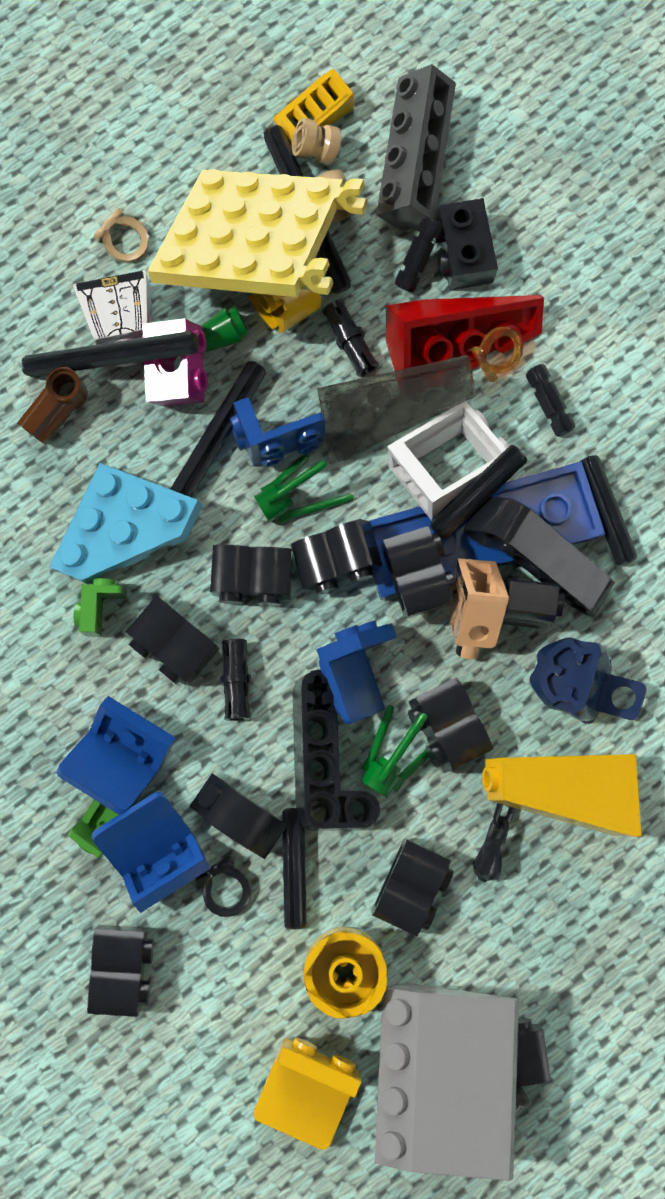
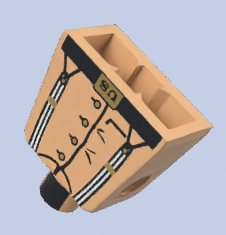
(477, 606)

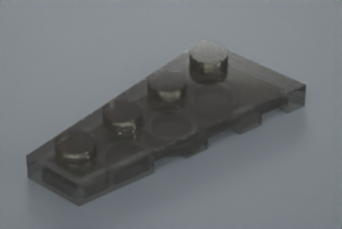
(386, 404)

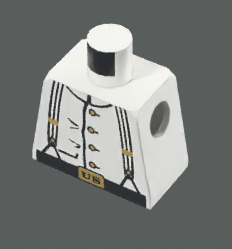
(116, 307)

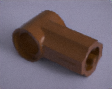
(50, 409)

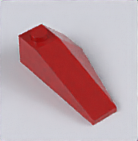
(449, 328)

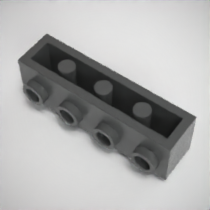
(416, 147)

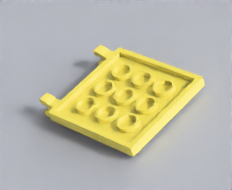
(254, 233)

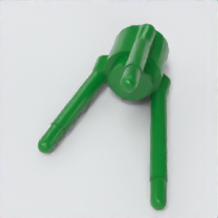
(275, 498)
(383, 774)

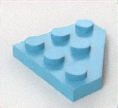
(122, 524)

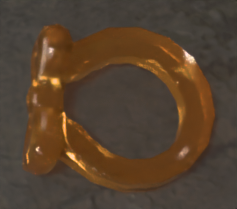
(482, 351)

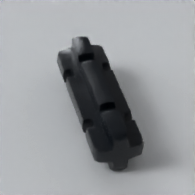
(418, 253)
(550, 400)

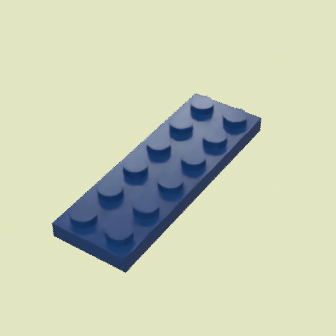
(556, 496)

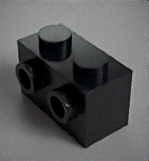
(465, 245)

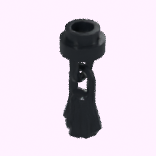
(489, 859)

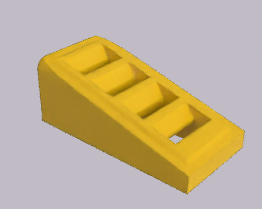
(307, 99)

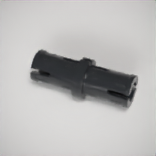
(350, 337)
(235, 679)

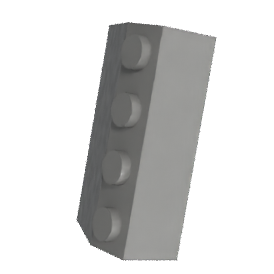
(447, 1082)

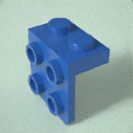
(271, 446)
(350, 671)
(116, 756)
(151, 850)

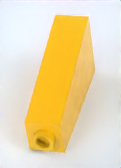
(578, 790)

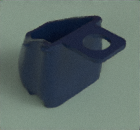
(579, 681)

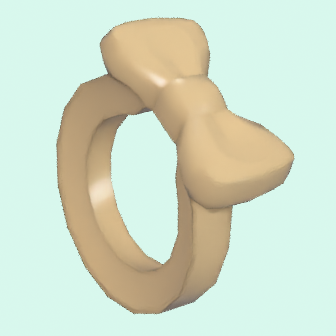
(117, 218)

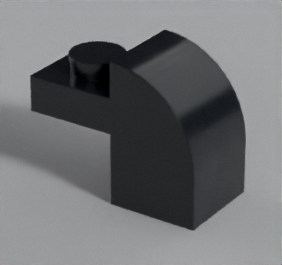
(238, 816)

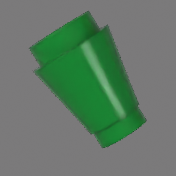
(224, 329)

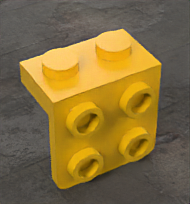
(307, 1093)

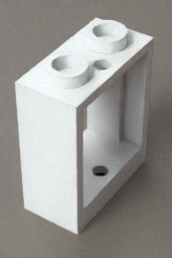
(415, 478)

